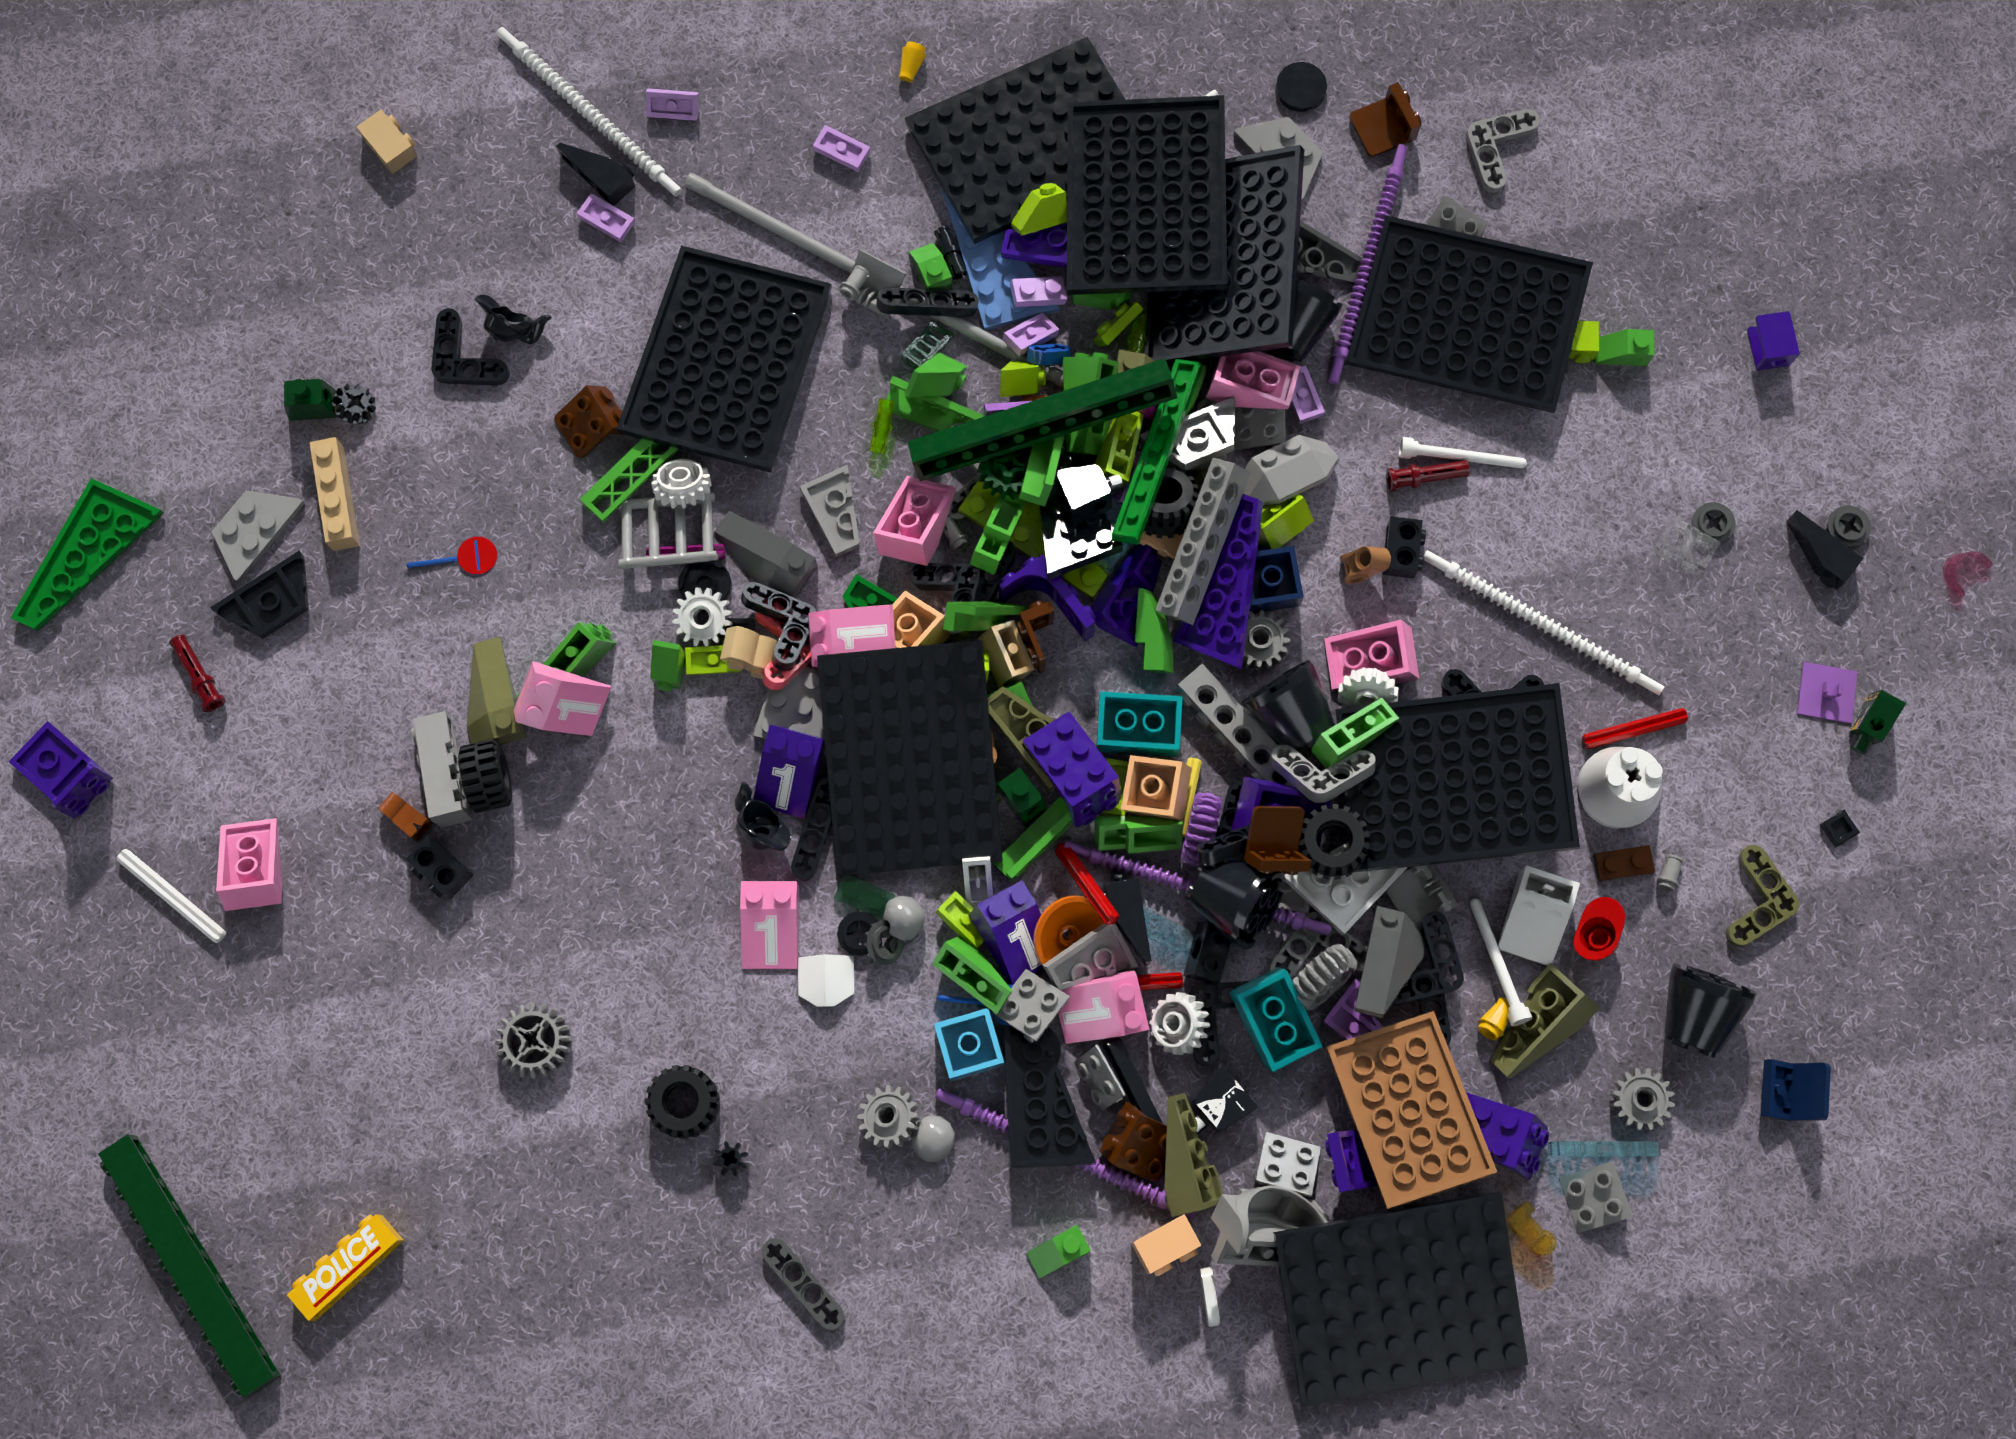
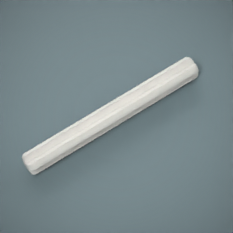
(171, 896)

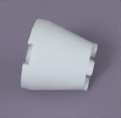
(1612, 795)

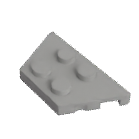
(1281, 134)
(1204, 435)
(252, 528)

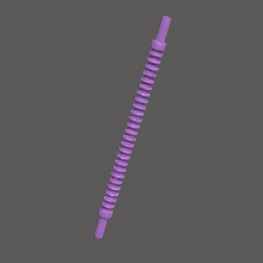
(1341, 352)
(1095, 857)
(968, 1107)

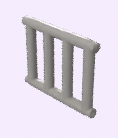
(654, 557)

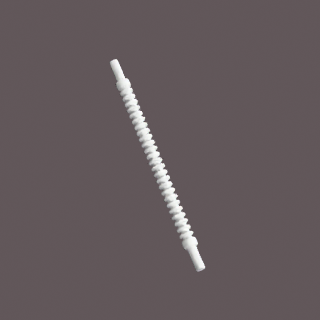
(522, 51)
(1631, 674)

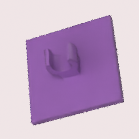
(1827, 692)

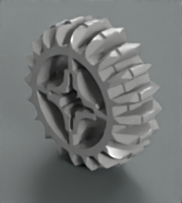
(1324, 976)
(524, 1051)

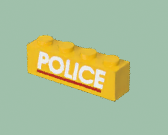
(344, 1267)

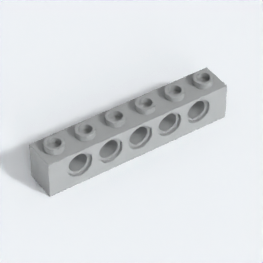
(1203, 541)
(1203, 682)

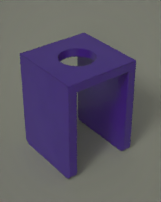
(1773, 341)

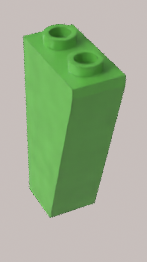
(1079, 371)
(581, 649)

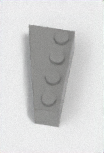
(440, 769)

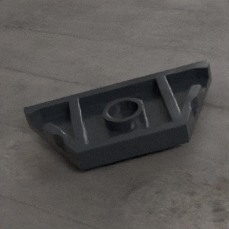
(268, 599)

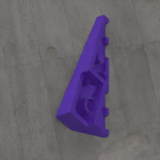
(1118, 601)

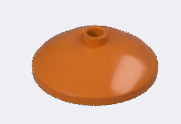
(1069, 914)

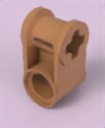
(1365, 563)

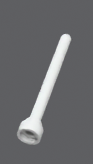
(1410, 448)
(1518, 1013)

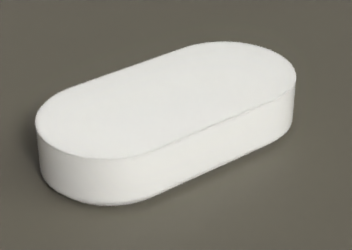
(1209, 1297)

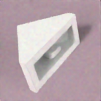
(977, 879)

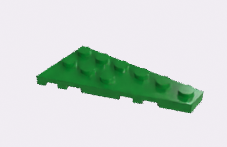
(90, 540)

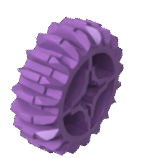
(1201, 825)

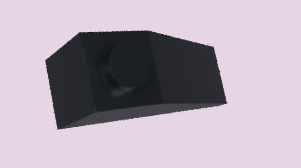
(600, 172)
(1825, 553)
(1127, 901)

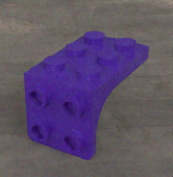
(1035, 577)
(1075, 769)
(61, 770)
(1511, 1135)
(1349, 1161)

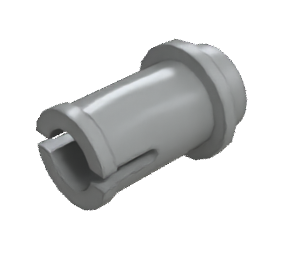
(851, 287)
(956, 538)
(1670, 873)

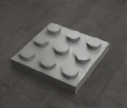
(794, 706)

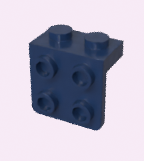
(1795, 1091)

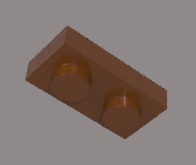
(1624, 863)

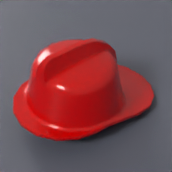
(1599, 929)

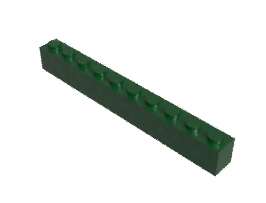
(1042, 419)
(189, 1266)

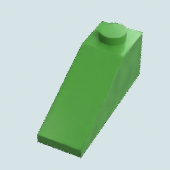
(937, 377)
(1354, 733)
(973, 973)

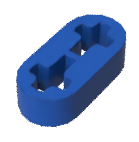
(1048, 354)

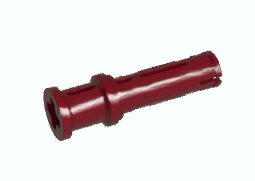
(1414, 478)
(204, 682)

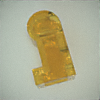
(1529, 1231)

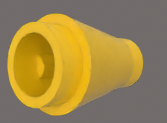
(911, 60)
(1494, 1021)

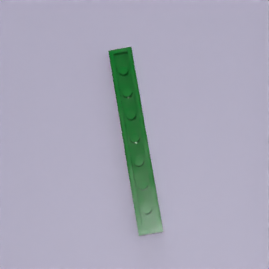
(1156, 455)

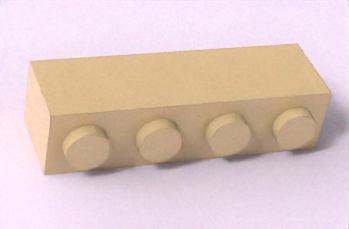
(334, 494)

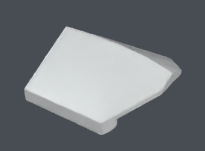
(826, 979)

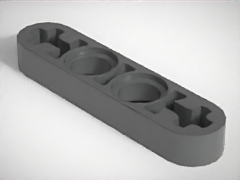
(800, 1286)

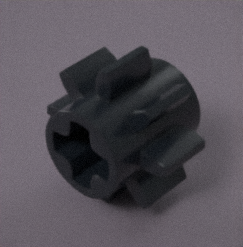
(723, 1162)

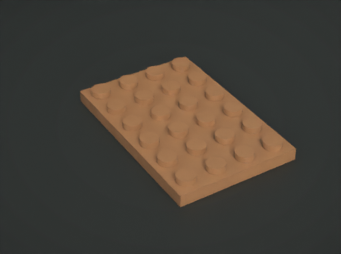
(1411, 1110)

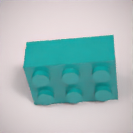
(1139, 724)
(1275, 1019)

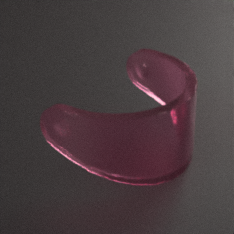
(1951, 569)

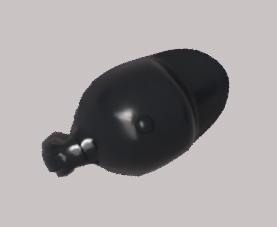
(508, 325)
(759, 822)

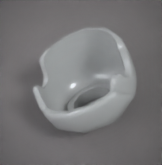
(904, 916)
(933, 1139)

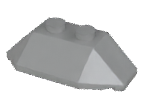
(1289, 469)

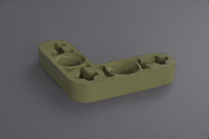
(1771, 906)

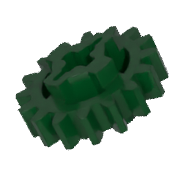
(1003, 474)

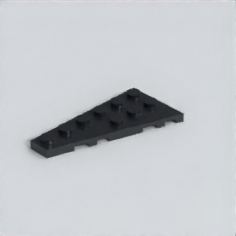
(1068, 545)
(1039, 1107)

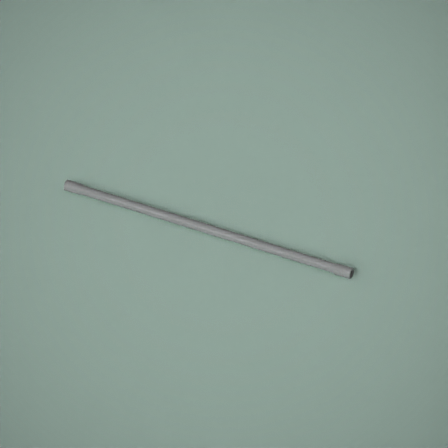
(706, 189)

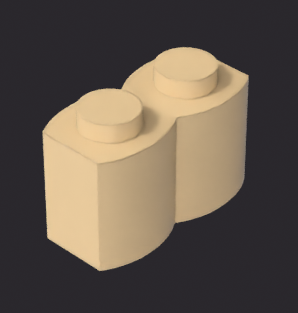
(747, 650)

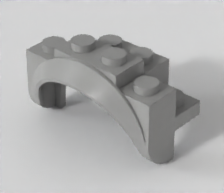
(1251, 1219)

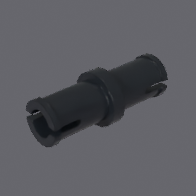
(950, 252)

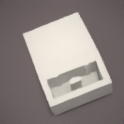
(1537, 915)

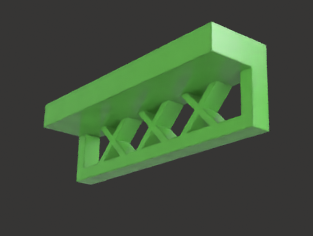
(928, 411)
(620, 471)
(1041, 471)
(978, 615)
(1035, 841)

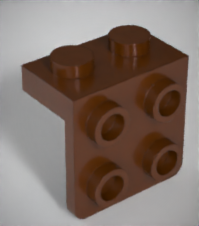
(1386, 122)
(588, 419)
(1035, 618)
(1276, 839)
(1136, 1143)

